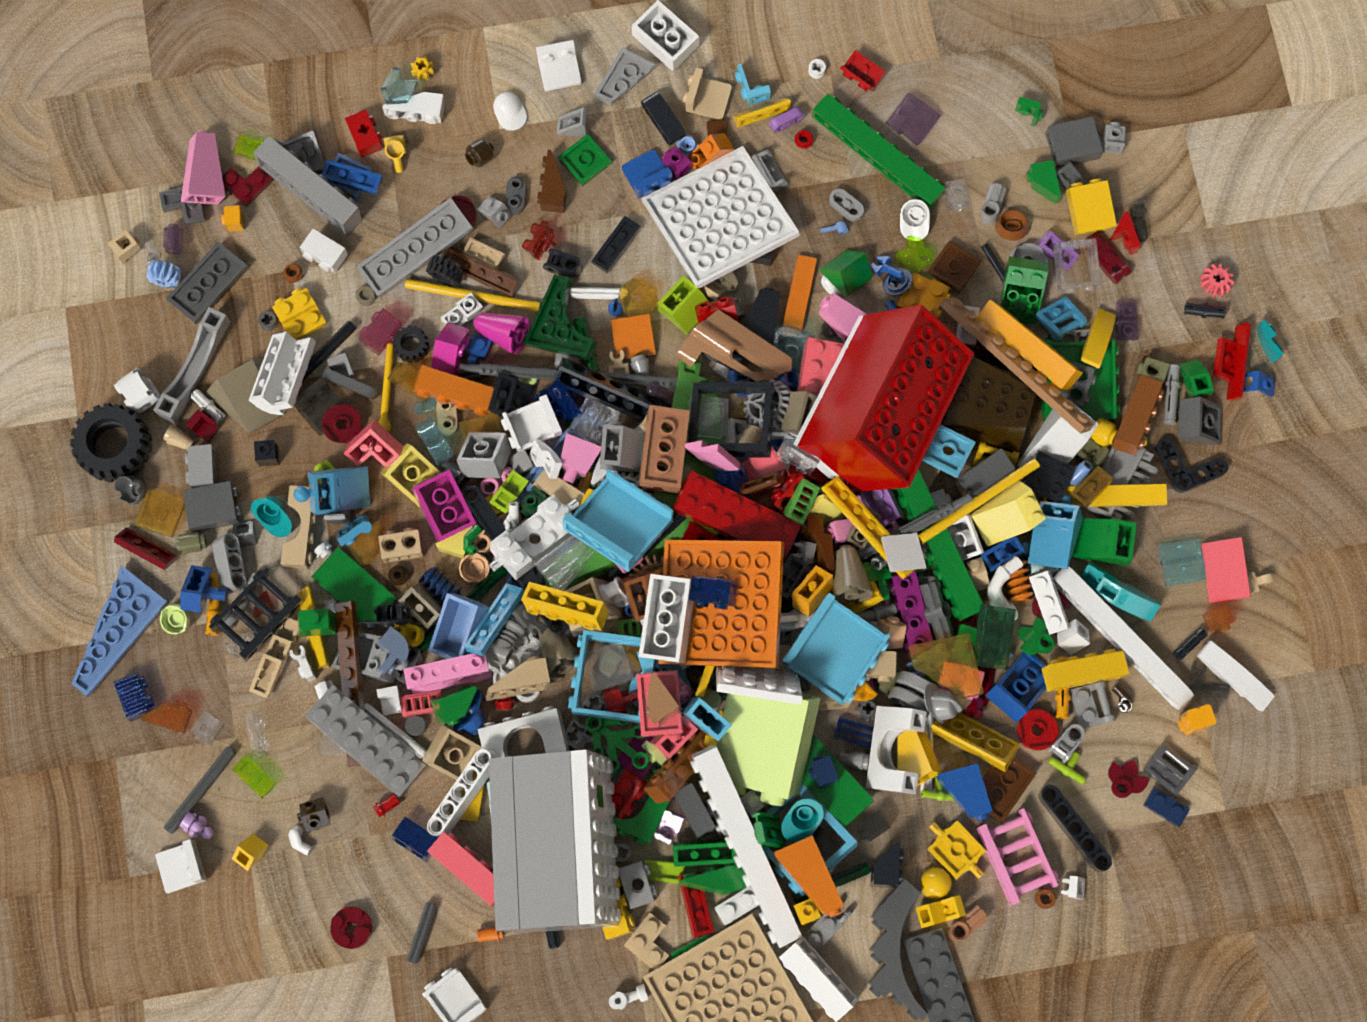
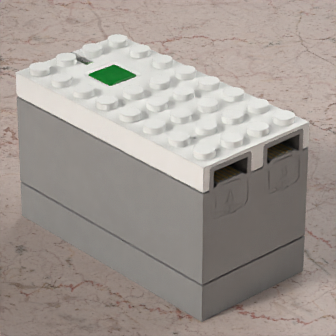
(553, 842)

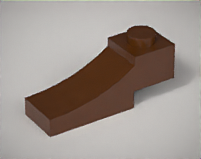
(813, 532)

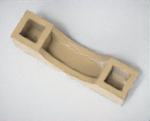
(297, 551)

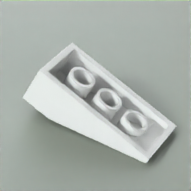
(1057, 439)

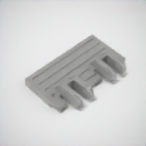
(1124, 469)

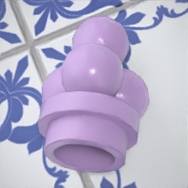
(196, 826)

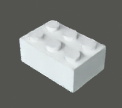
(665, 35)

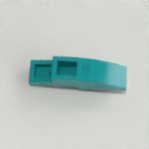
(1120, 594)

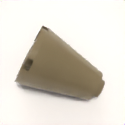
(850, 577)
(558, 652)

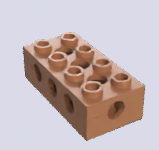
(652, 457)

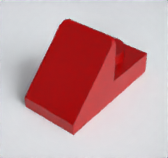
(1126, 230)

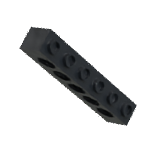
(605, 389)

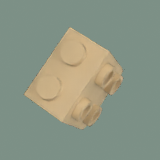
(706, 96)

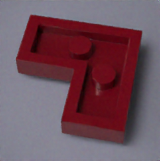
(246, 189)

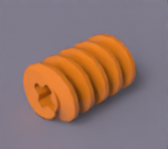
(1019, 586)

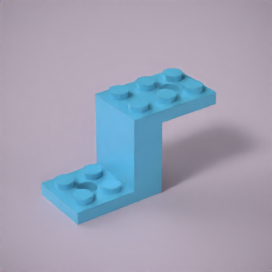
(952, 463)

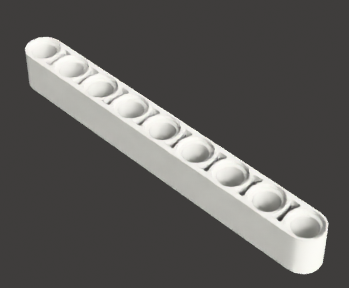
(1122, 637)

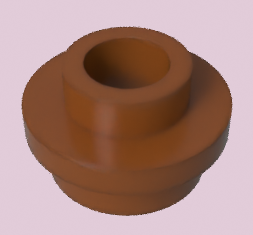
(290, 268)
(1051, 895)

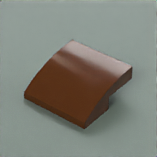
(763, 482)

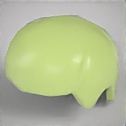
(174, 619)

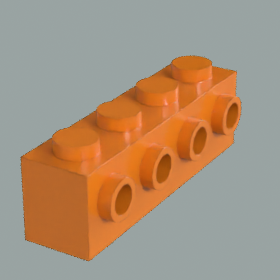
(453, 389)

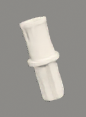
(207, 406)

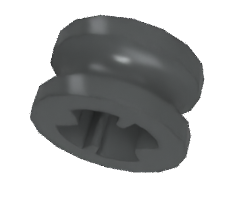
(273, 323)

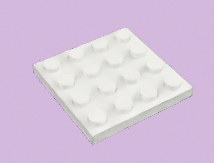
(760, 683)

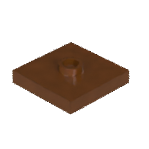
(954, 267)

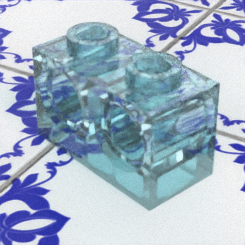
(434, 441)

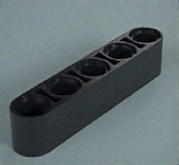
(1084, 833)

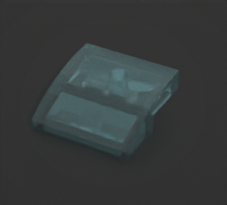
(1181, 562)

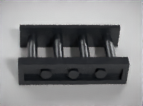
(261, 633)

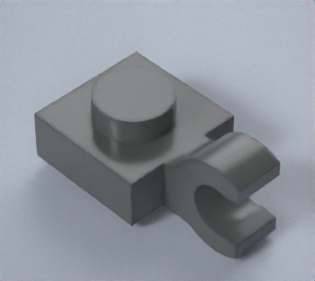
(527, 619)

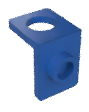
(1261, 383)

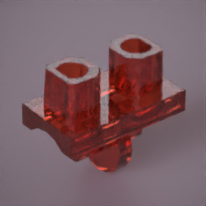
(542, 240)

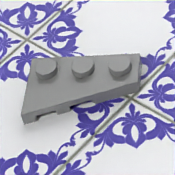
(622, 76)

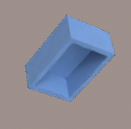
(455, 625)

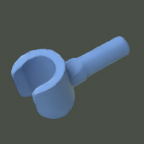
(840, 226)

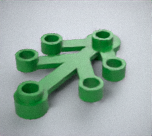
(615, 739)

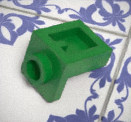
(1029, 107)

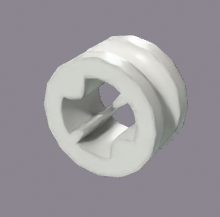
(818, 63)

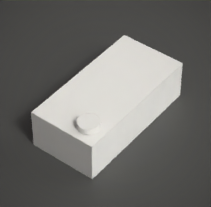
(667, 619)

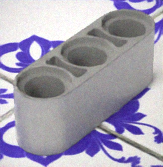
(229, 563)

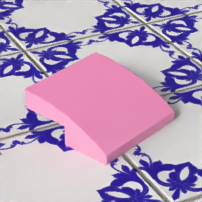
(713, 456)

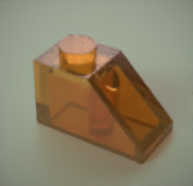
(170, 716)

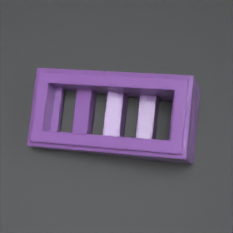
(1049, 253)

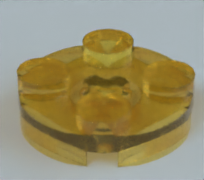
(645, 290)

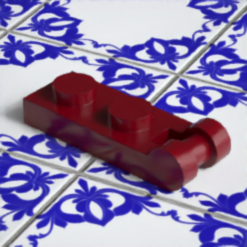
(1109, 259)

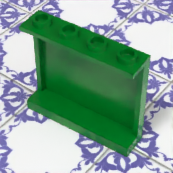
(1103, 392)

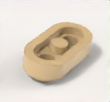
(445, 416)

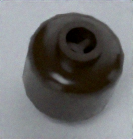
(479, 153)

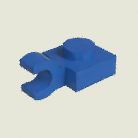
(478, 349)

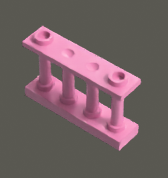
(447, 673)
(1003, 872)

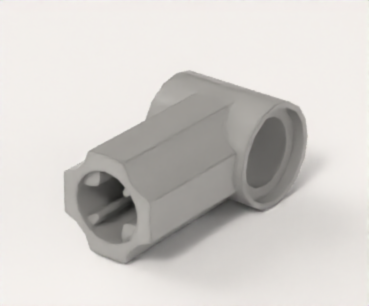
(992, 203)

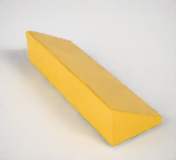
(762, 112)

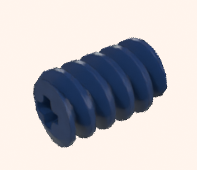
(438, 584)

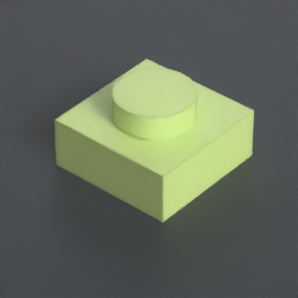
(653, 753)

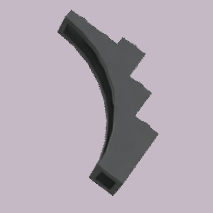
(890, 977)

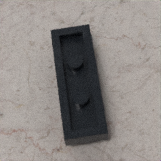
(616, 244)

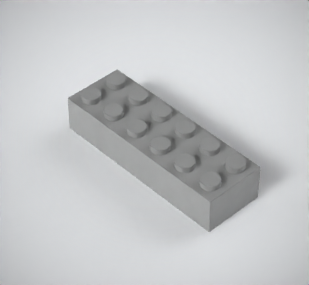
(308, 186)

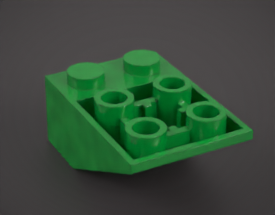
(1024, 288)
(1106, 541)

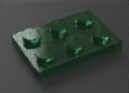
(994, 636)

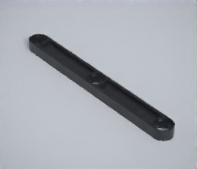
(493, 528)

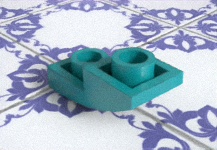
(1266, 335)

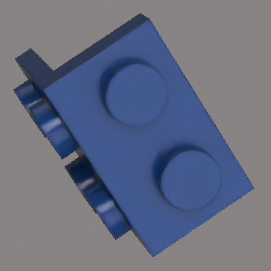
(646, 174)

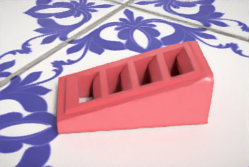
(404, 706)

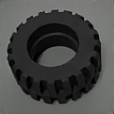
(96, 423)

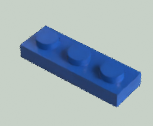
(352, 177)

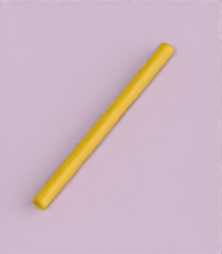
(480, 296)
(978, 500)

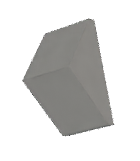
(573, 123)

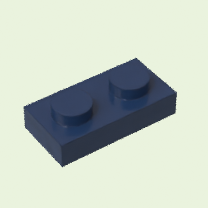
(1166, 807)

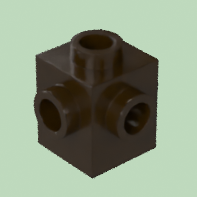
(314, 814)

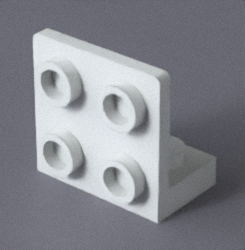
(558, 65)
(180, 867)

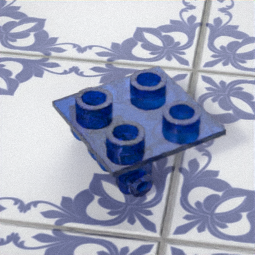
(563, 401)

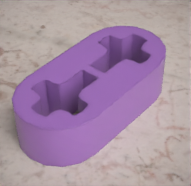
(786, 119)

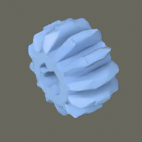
(163, 274)

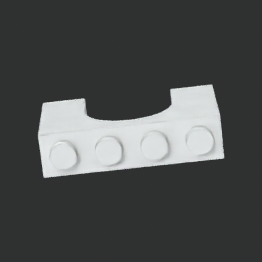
(547, 723)
(887, 726)

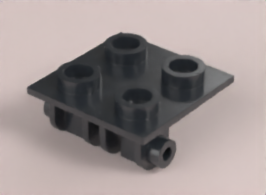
(1050, 478)
(389, 616)

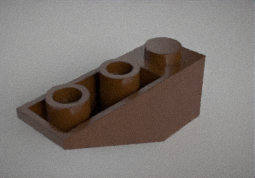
(553, 192)

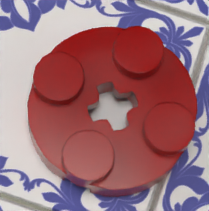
(1043, 720)

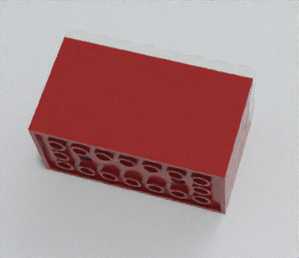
(885, 399)

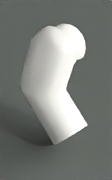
(828, 286)
(296, 841)

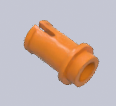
(489, 934)

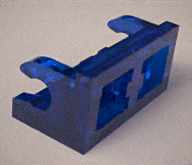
(414, 838)

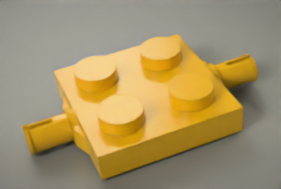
(956, 850)

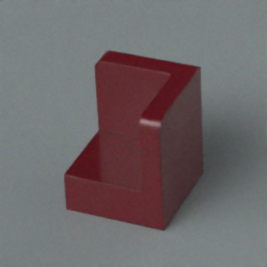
(203, 426)

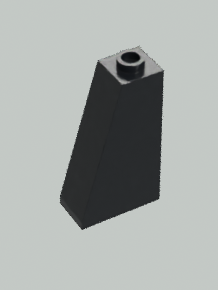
(762, 316)

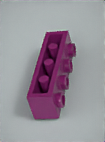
(910, 609)

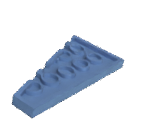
(122, 621)

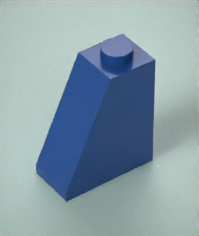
(967, 790)

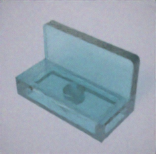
(396, 89)

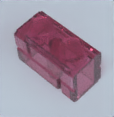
(379, 331)

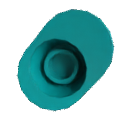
(272, 515)
(802, 820)

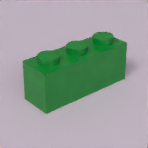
(702, 852)

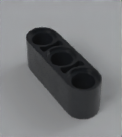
(663, 118)

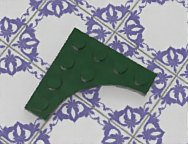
(552, 324)

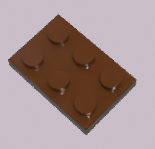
(1006, 787)

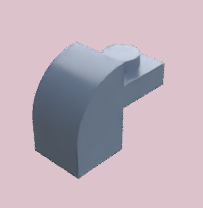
(396, 647)

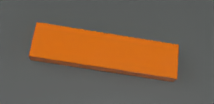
(800, 291)

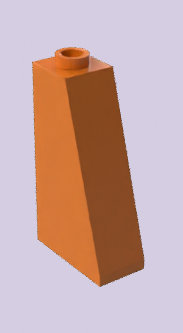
(810, 872)

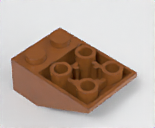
(637, 589)

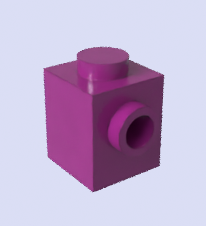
(677, 162)

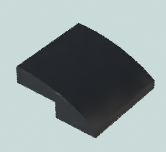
(508, 395)

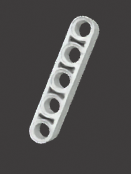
(454, 795)

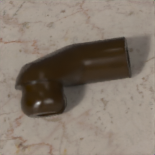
(1125, 698)

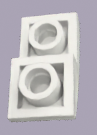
(463, 311)

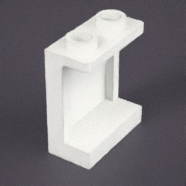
(531, 423)
(454, 998)

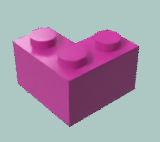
(450, 348)

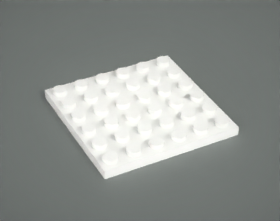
(720, 217)

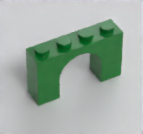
(644, 824)

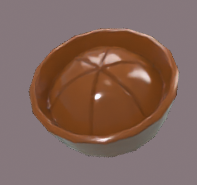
(1012, 225)

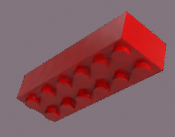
(732, 513)

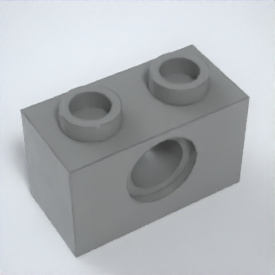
(637, 897)

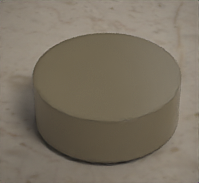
(365, 295)

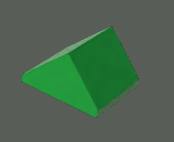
(848, 271)

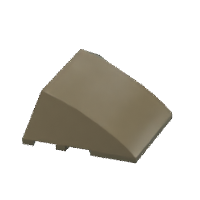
(232, 396)

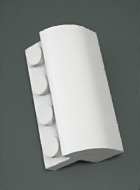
(281, 373)

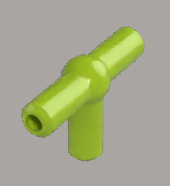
(1067, 769)
(939, 794)

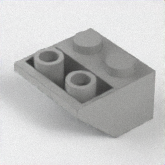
(621, 449)

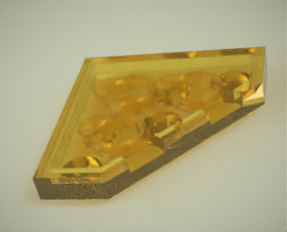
(949, 663)

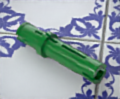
(581, 327)

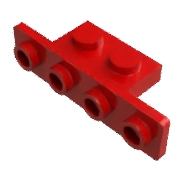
(1232, 360)

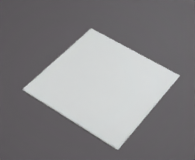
(903, 552)

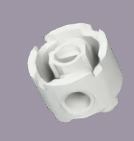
(137, 390)

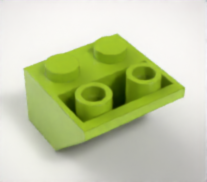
(680, 303)

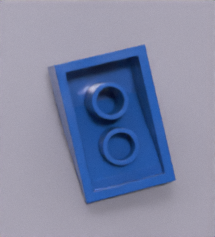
(1019, 687)

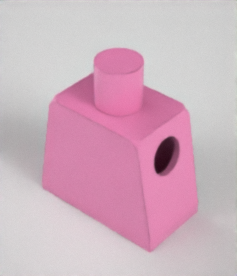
(577, 457)

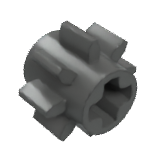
(872, 705)

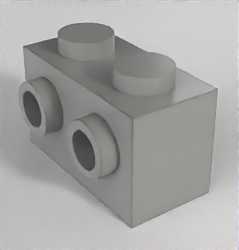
(201, 465)

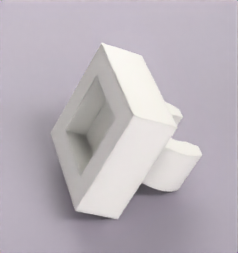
(1076, 887)

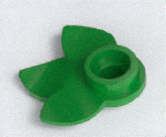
(1034, 636)

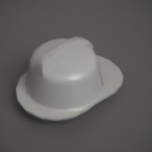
(941, 703)

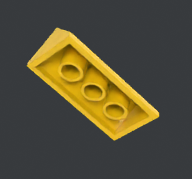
(977, 740)

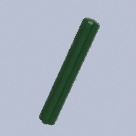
(840, 879)

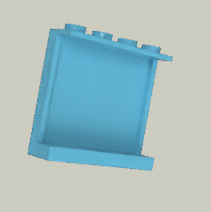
(619, 520)
(835, 650)

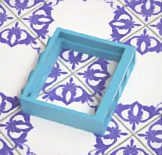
(579, 663)
(849, 842)

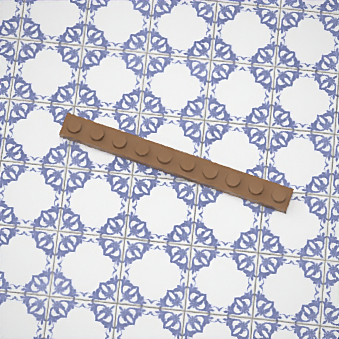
(1017, 365)

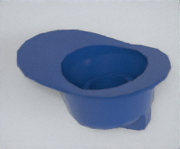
(474, 717)

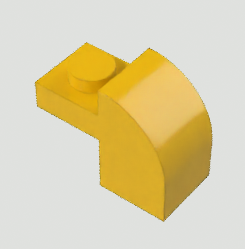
(940, 911)

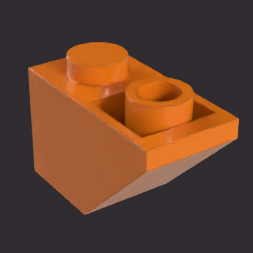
(710, 149)

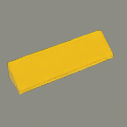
(316, 643)

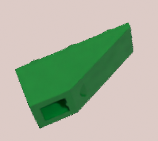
(719, 881)

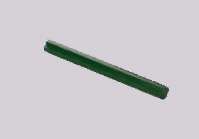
(477, 593)

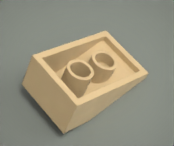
(526, 678)

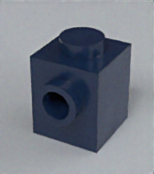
(823, 771)

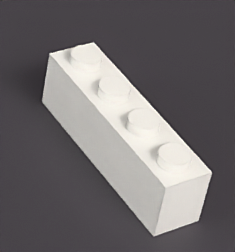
(819, 979)

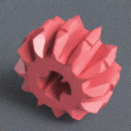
(1211, 284)

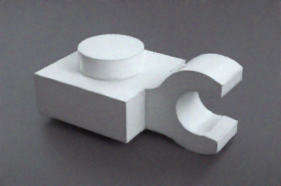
(305, 668)

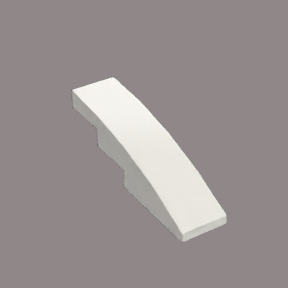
(1238, 677)

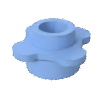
(688, 140)

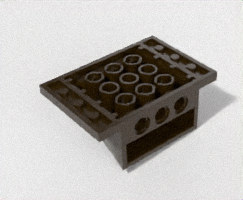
(989, 405)

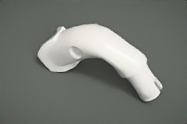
(994, 589)

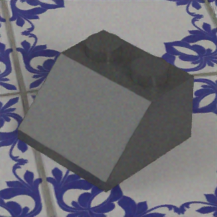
(1200, 421)

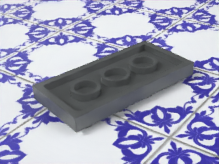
(207, 282)

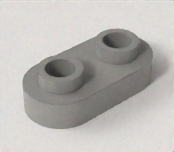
(848, 204)

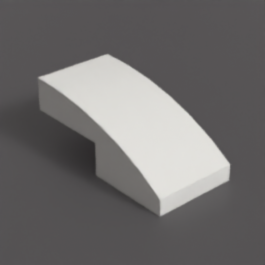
(545, 457)

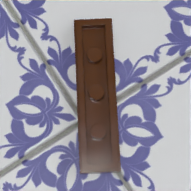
(484, 272)

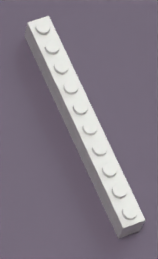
(746, 847)

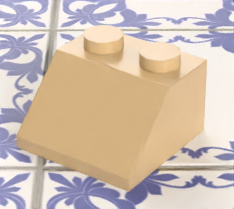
(450, 752)

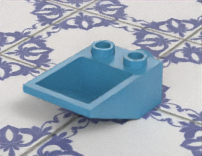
(339, 488)
(1056, 535)

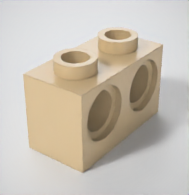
(401, 551)

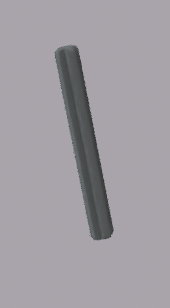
(199, 790)

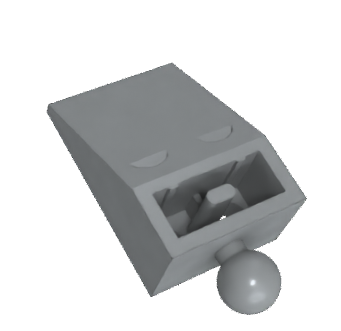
(372, 658)

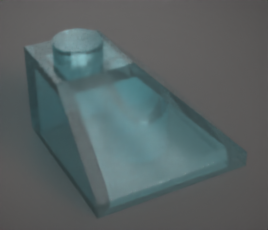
(791, 342)

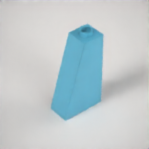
(705, 718)

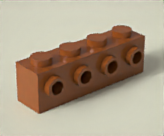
(1137, 415)
(675, 770)

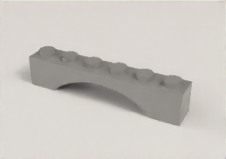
(208, 337)

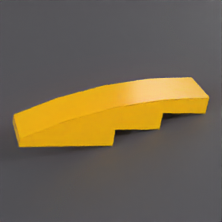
(1098, 338)

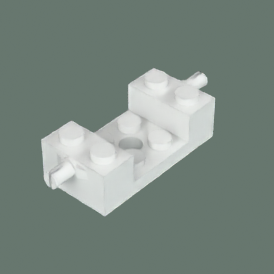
(514, 548)

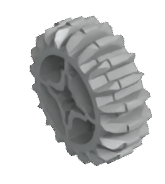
(756, 402)

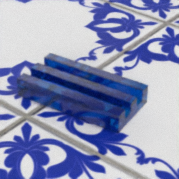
(854, 732)

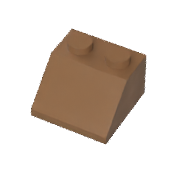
(659, 702)

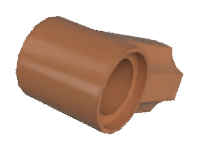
(968, 923)

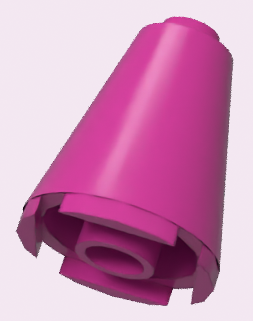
(504, 330)

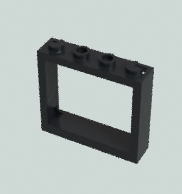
(737, 450)

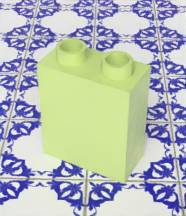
(768, 745)

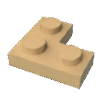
(642, 942)

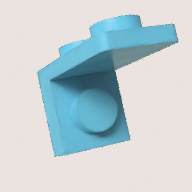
(757, 95)

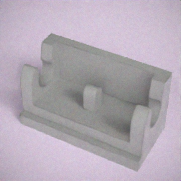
(769, 170)

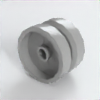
(910, 692)

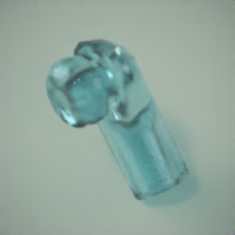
(426, 407)

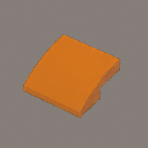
(633, 336)

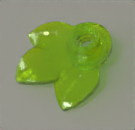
(911, 255)

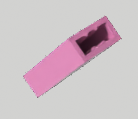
(203, 172)
(839, 315)

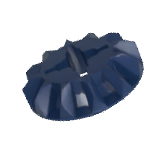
(890, 280)

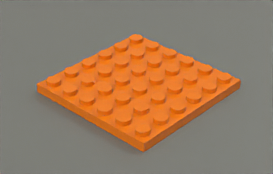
(751, 629)

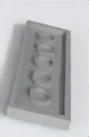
(414, 247)
(365, 740)

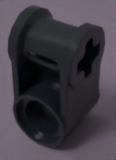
(559, 262)

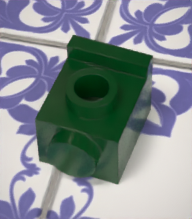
(530, 503)

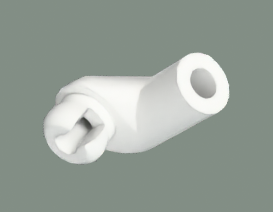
(512, 518)

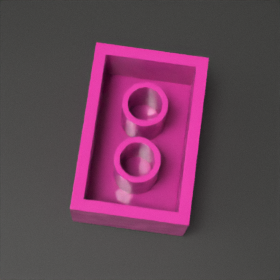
(443, 506)

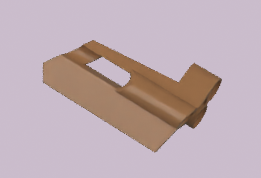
(722, 335)

